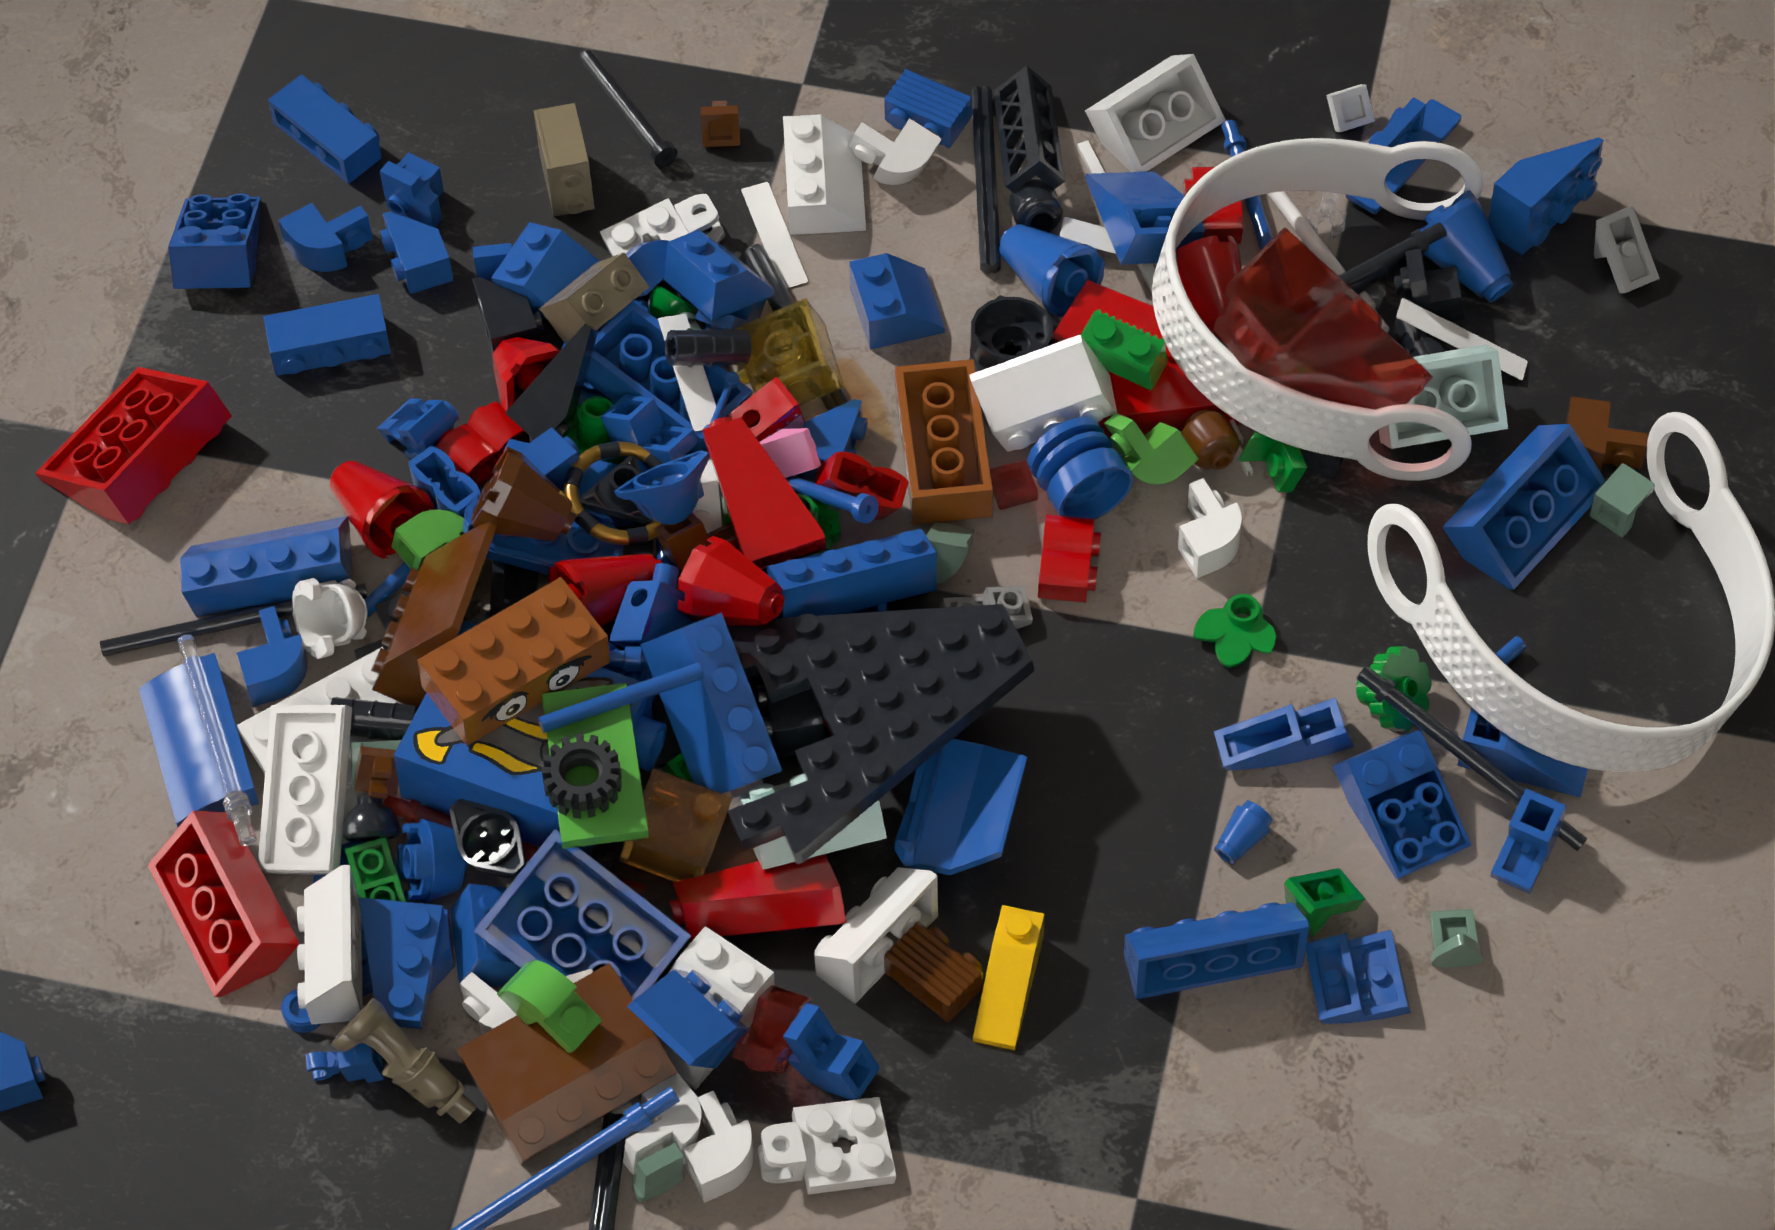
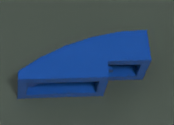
(1284, 736)

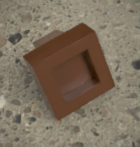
(720, 124)
(376, 772)

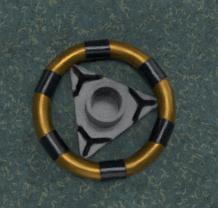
(602, 495)

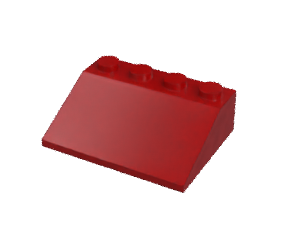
(136, 443)

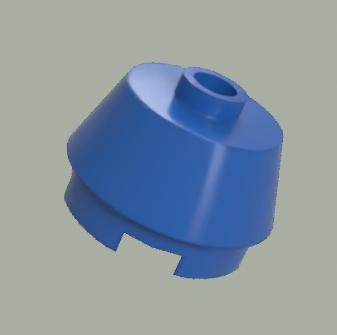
(430, 861)

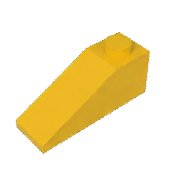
(1009, 977)

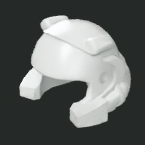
(328, 615)

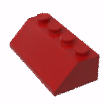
(222, 903)

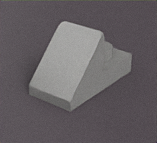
(1626, 249)

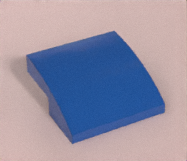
(1357, 978)

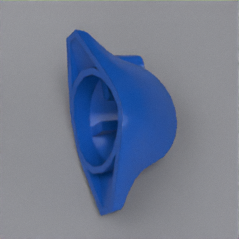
(668, 490)

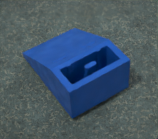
(1543, 193)
(1137, 213)
(215, 242)
(1519, 761)
(1403, 803)
(471, 950)

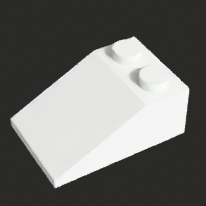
(732, 977)

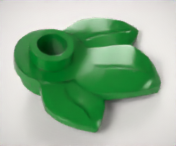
(1235, 635)

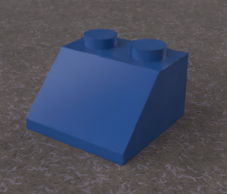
(542, 264)
(712, 276)
(893, 300)
(690, 1018)

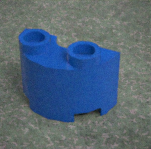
(419, 424)

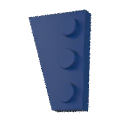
(401, 955)

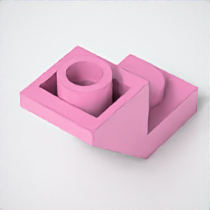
(792, 451)

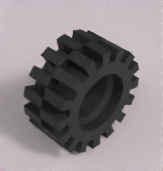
(581, 797)

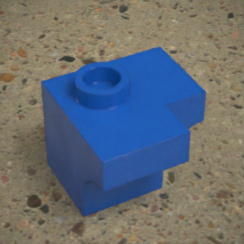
(413, 189)

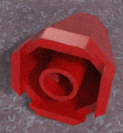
(518, 364)
(727, 583)

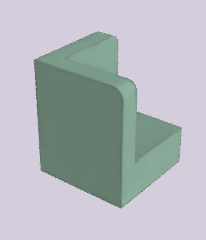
(1619, 498)

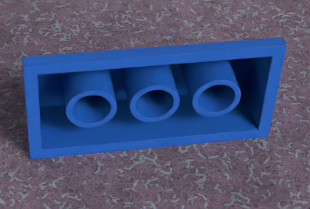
(1526, 505)
(264, 565)
(857, 575)
(717, 715)
(1216, 949)

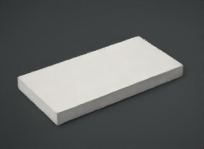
(304, 789)

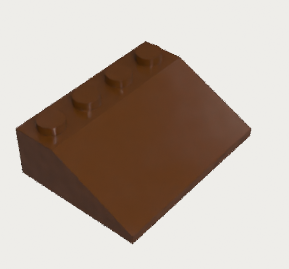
(430, 612)
(550, 1094)

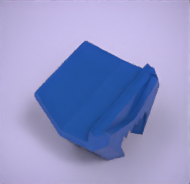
(960, 808)

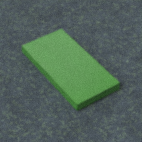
(627, 816)

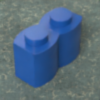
(437, 476)

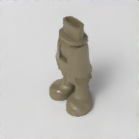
(409, 1067)

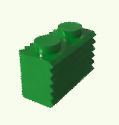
(1125, 349)

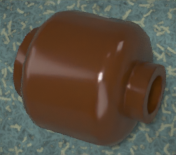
(1211, 439)

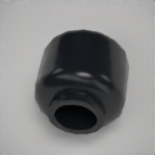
(1036, 206)

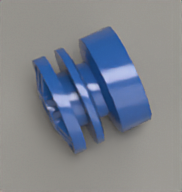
(1080, 469)

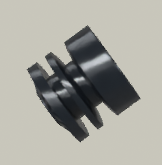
(1008, 330)

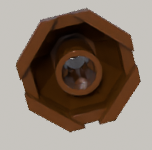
(523, 501)

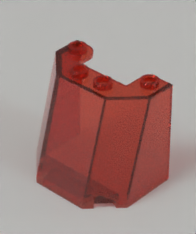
(1313, 331)

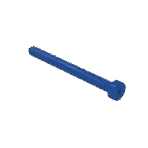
(863, 507)

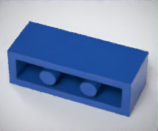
(325, 128)
(327, 335)

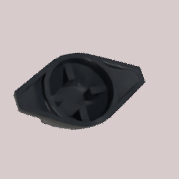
(488, 838)

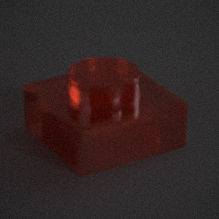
(1013, 485)

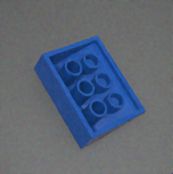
(581, 919)

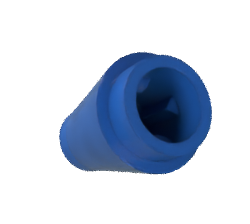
(1244, 830)

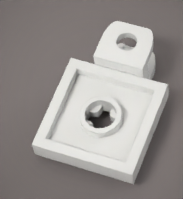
(663, 223)
(807, 1148)

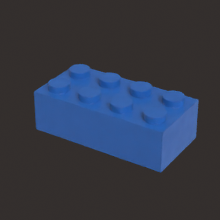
(633, 362)

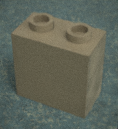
(564, 159)
(594, 296)

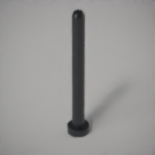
(662, 152)

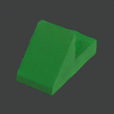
(1282, 460)
(1322, 895)

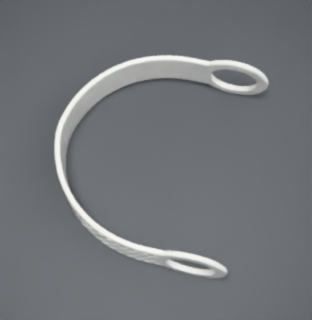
(1256, 400)
(1549, 725)

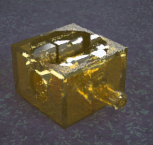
(794, 349)

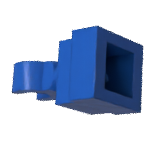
(355, 1064)

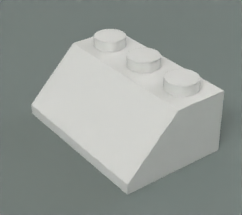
(1156, 113)
(822, 177)
(1042, 391)
(331, 949)
(855, 954)

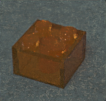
(681, 828)

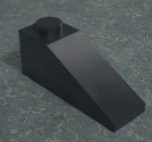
(556, 391)

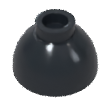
(370, 821)

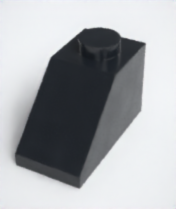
(505, 313)

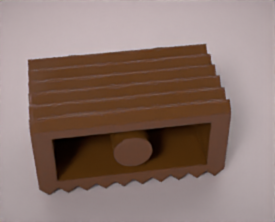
(934, 970)

